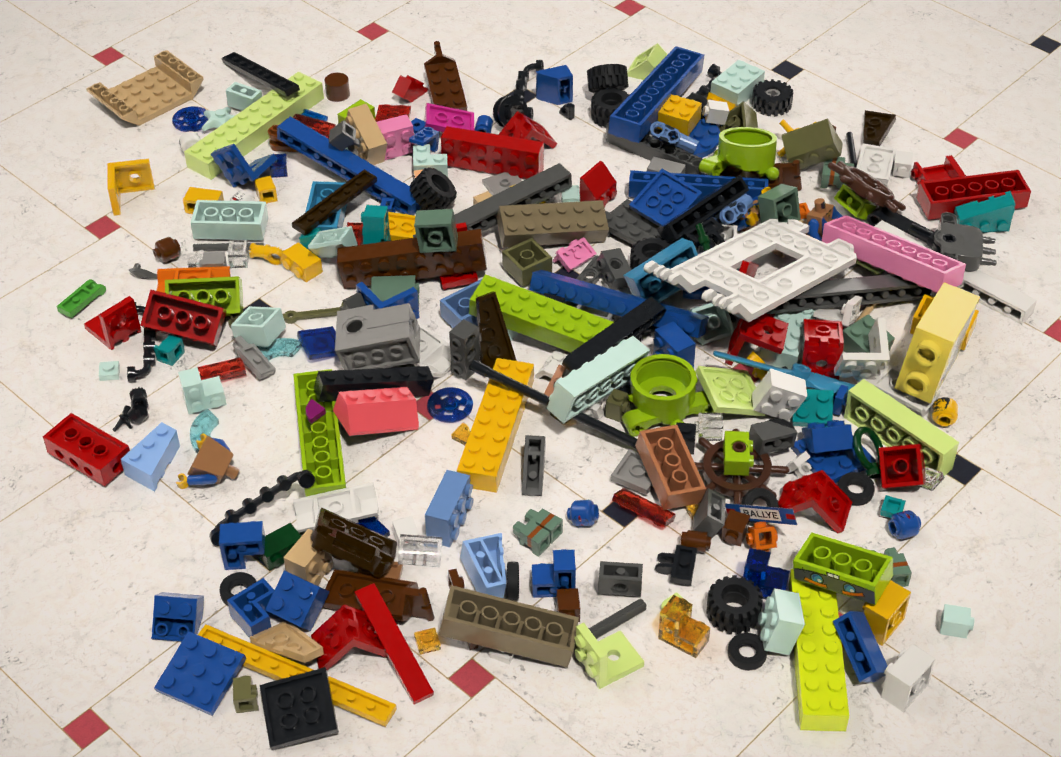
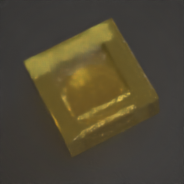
(427, 641)

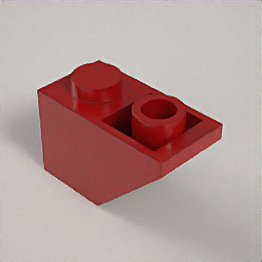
(409, 88)

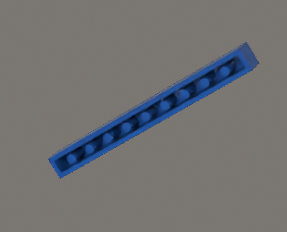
(345, 164)
(612, 300)

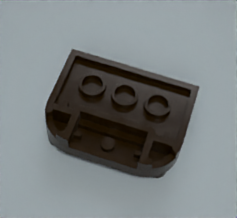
(353, 543)

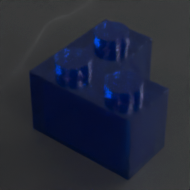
(762, 574)

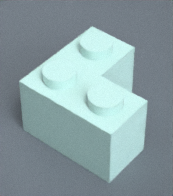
(423, 159)
(201, 393)

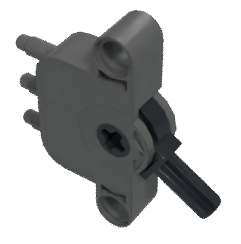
(957, 242)

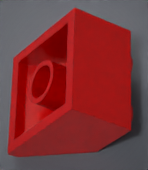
(598, 184)

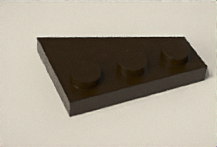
(877, 127)

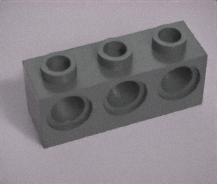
(464, 348)

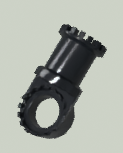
(138, 405)

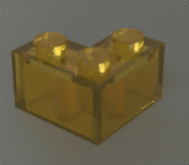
(680, 629)

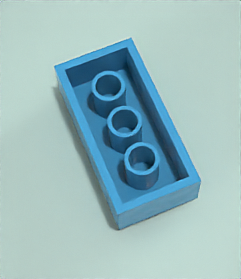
(320, 191)
(647, 285)

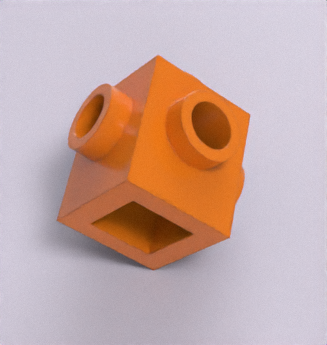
(768, 539)

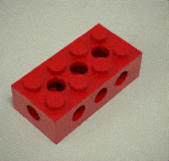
(86, 448)

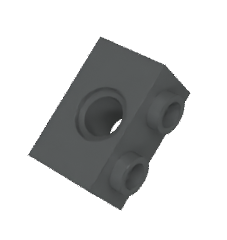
(613, 267)
(620, 578)

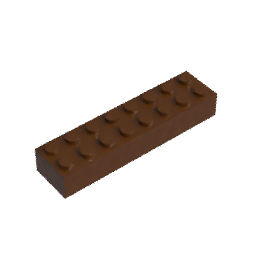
(404, 259)

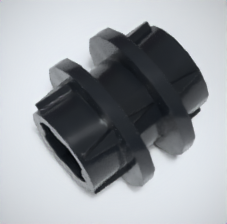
(506, 107)

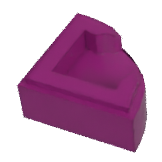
(314, 411)

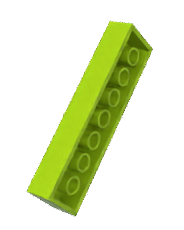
(540, 316)
(320, 440)

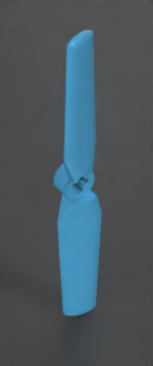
(801, 371)

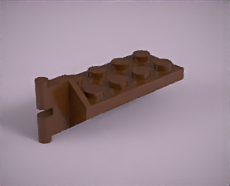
(444, 80)
(788, 174)
(401, 596)

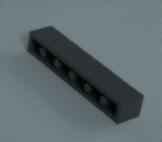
(703, 209)
(330, 383)

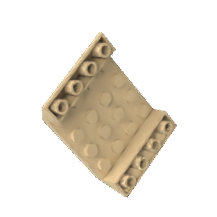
(152, 91)

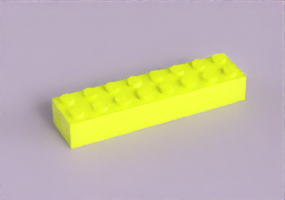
(819, 661)

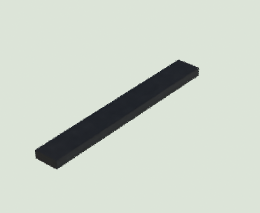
(260, 74)

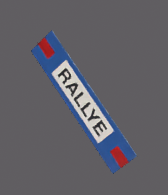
(766, 514)

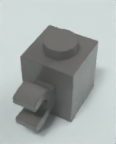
(344, 136)

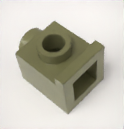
(617, 405)
(245, 695)

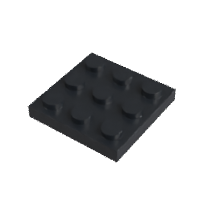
(298, 708)

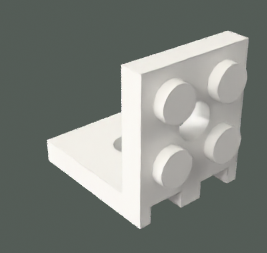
(870, 363)

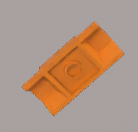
(190, 273)

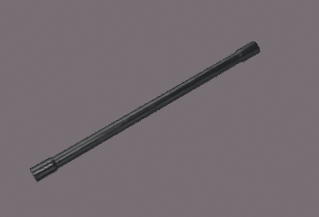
(604, 428)

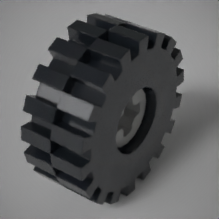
(772, 97)

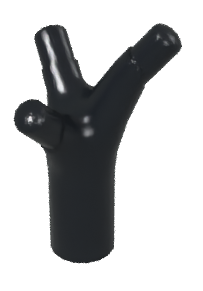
(124, 419)

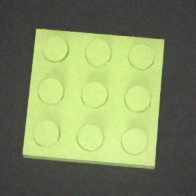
(728, 390)

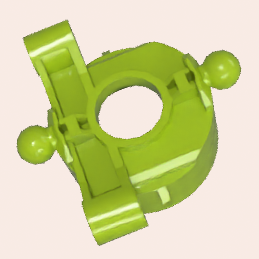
(743, 149)
(667, 374)

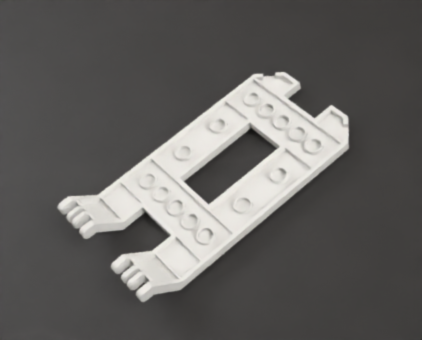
(753, 297)

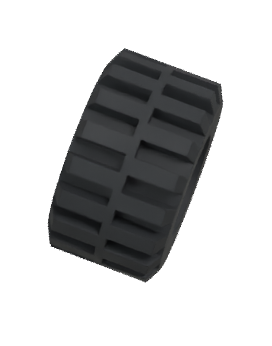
(608, 77)
(605, 103)
(433, 189)
(645, 250)
(734, 591)

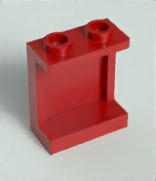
(947, 170)

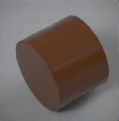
(337, 87)

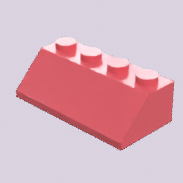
(377, 411)

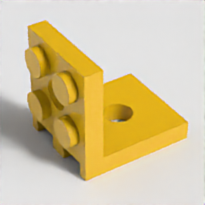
(120, 180)

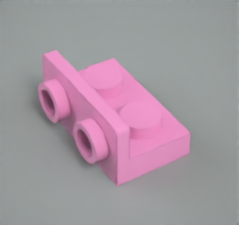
(575, 254)

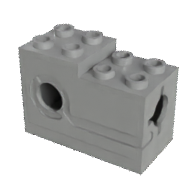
(377, 337)

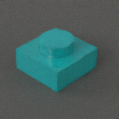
(891, 506)

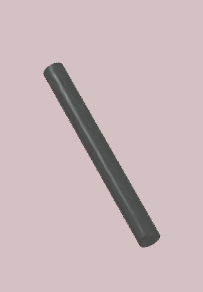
(215, 247)

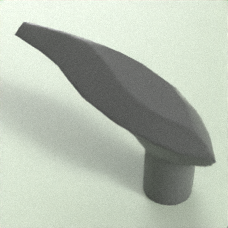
(142, 273)

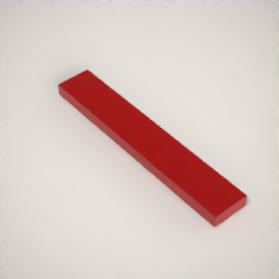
(394, 643)

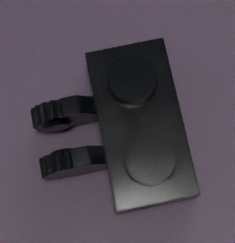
(712, 229)
(682, 566)

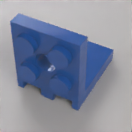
(240, 170)
(408, 296)

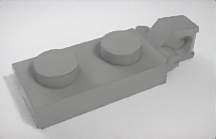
(253, 358)

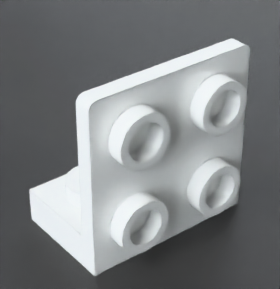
(847, 315)

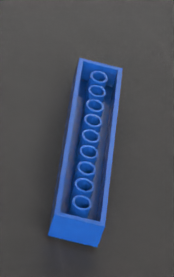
(641, 107)

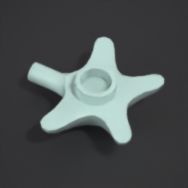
(217, 118)

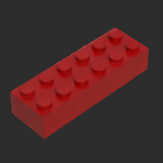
(492, 152)
(945, 194)

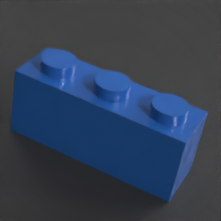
(861, 646)

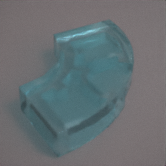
(281, 347)
(203, 424)

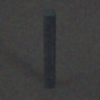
(851, 148)

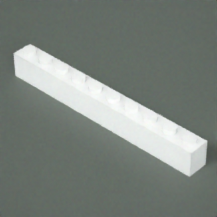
(991, 291)

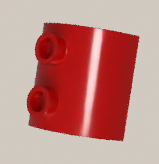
(902, 466)

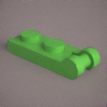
(81, 298)

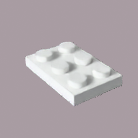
(877, 161)

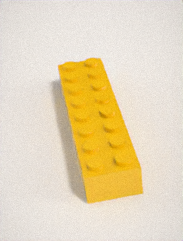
(495, 427)

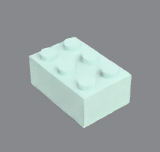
(737, 82)

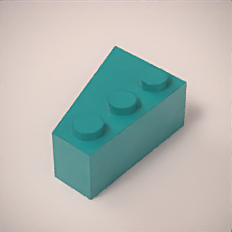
(988, 215)
(375, 224)

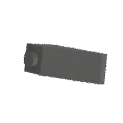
(533, 465)

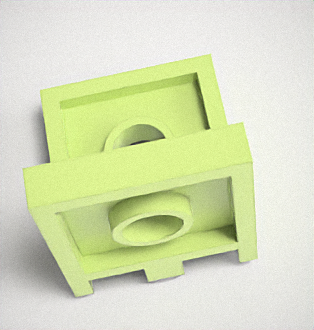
(595, 656)

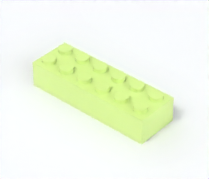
(899, 425)

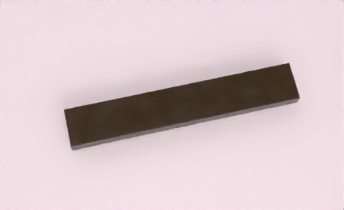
(334, 202)

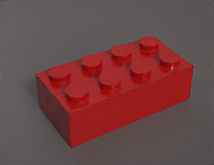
(183, 318)

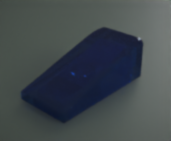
(279, 167)

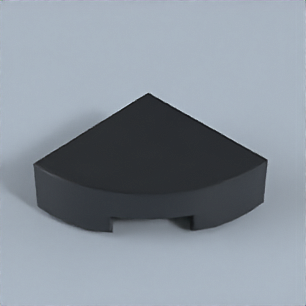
(568, 111)

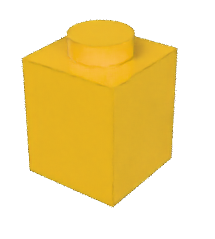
(265, 189)

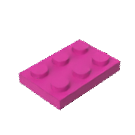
(440, 116)

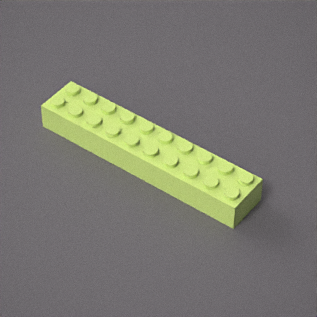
(251, 125)

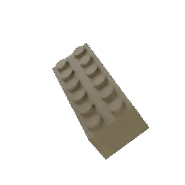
(552, 223)
(509, 626)

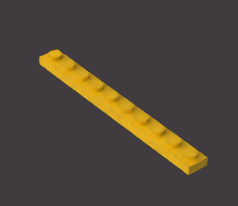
(279, 667)

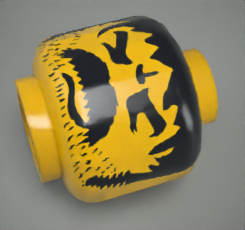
(944, 411)

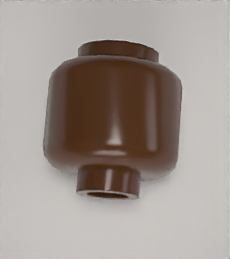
(166, 249)

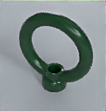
(872, 469)

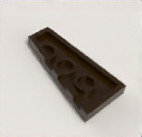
(493, 333)

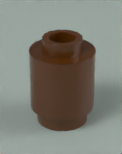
(696, 539)

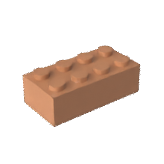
(670, 467)

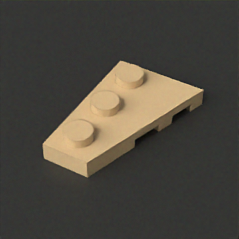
(289, 642)

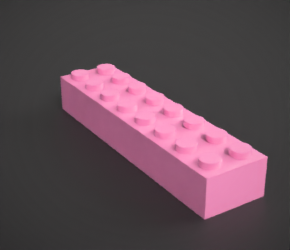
(895, 254)

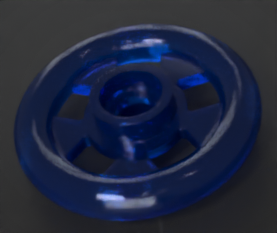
(190, 117)
(451, 392)

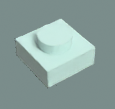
(109, 370)

